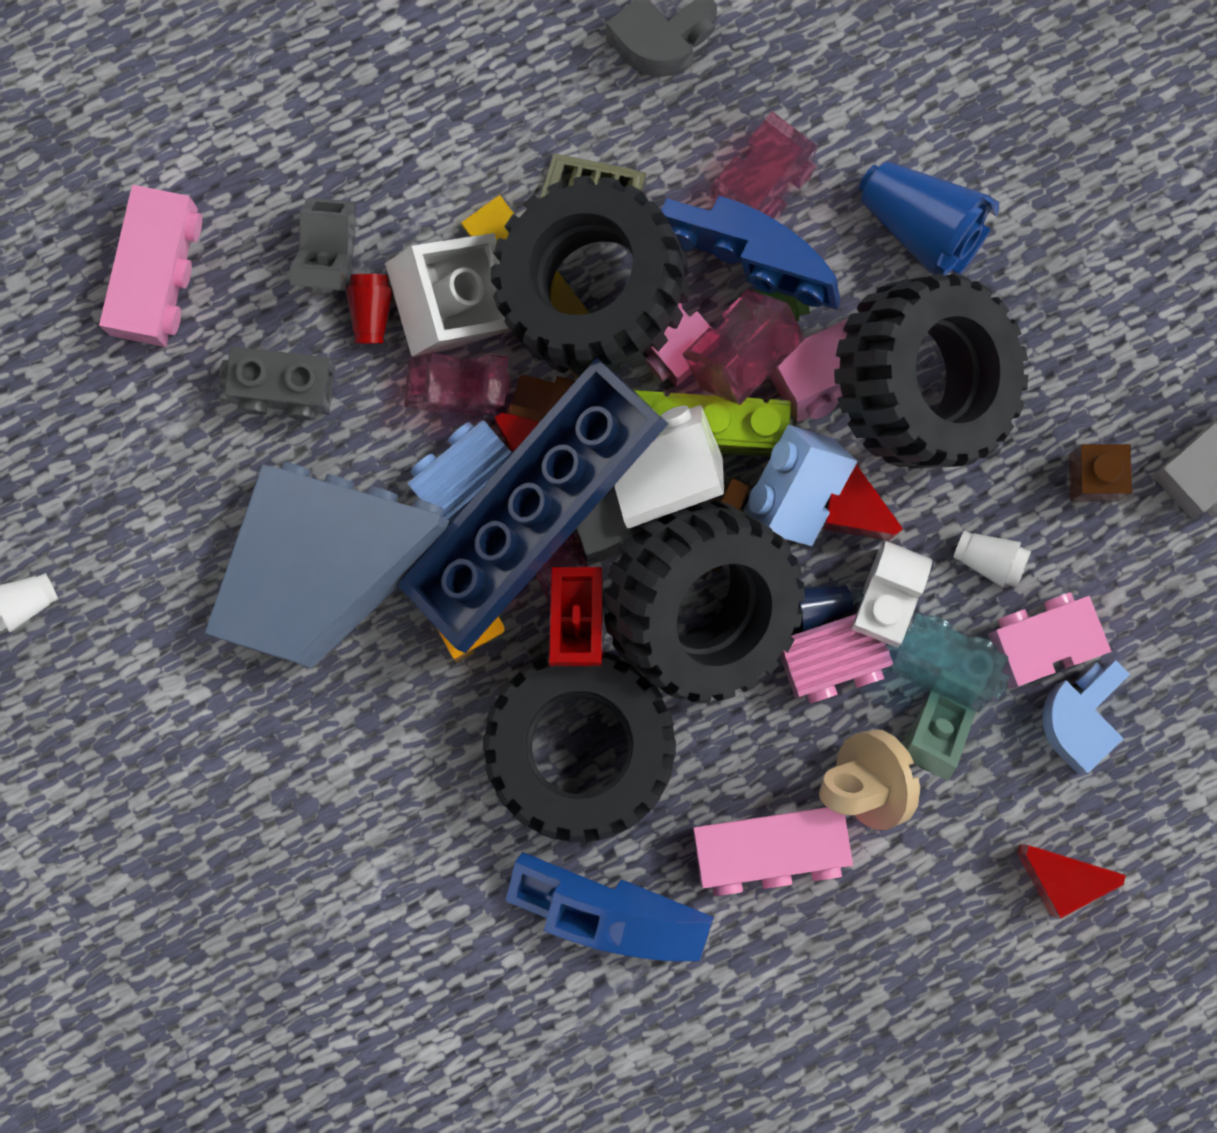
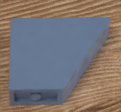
(316, 562)

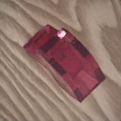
(457, 385)

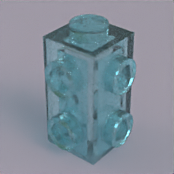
(951, 663)

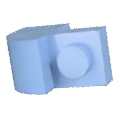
(1073, 723)

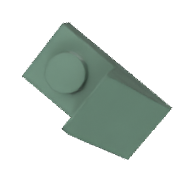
(939, 735)

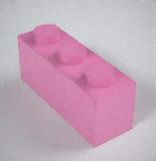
(151, 266)
(772, 849)

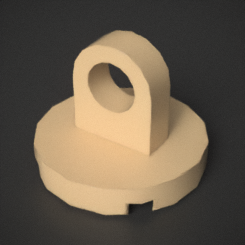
(872, 781)

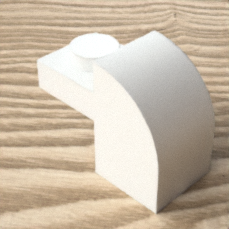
(891, 593)

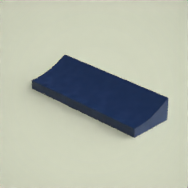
(531, 505)

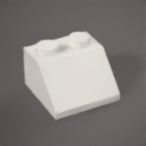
(446, 293)
(674, 471)

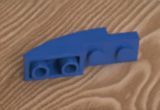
(768, 250)
(615, 921)

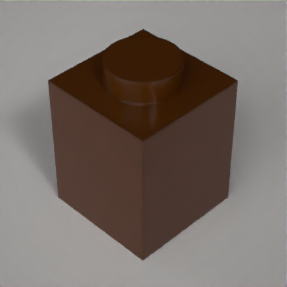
(1100, 473)

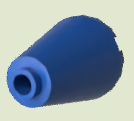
(928, 215)

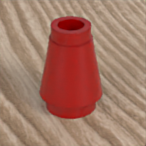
(369, 306)

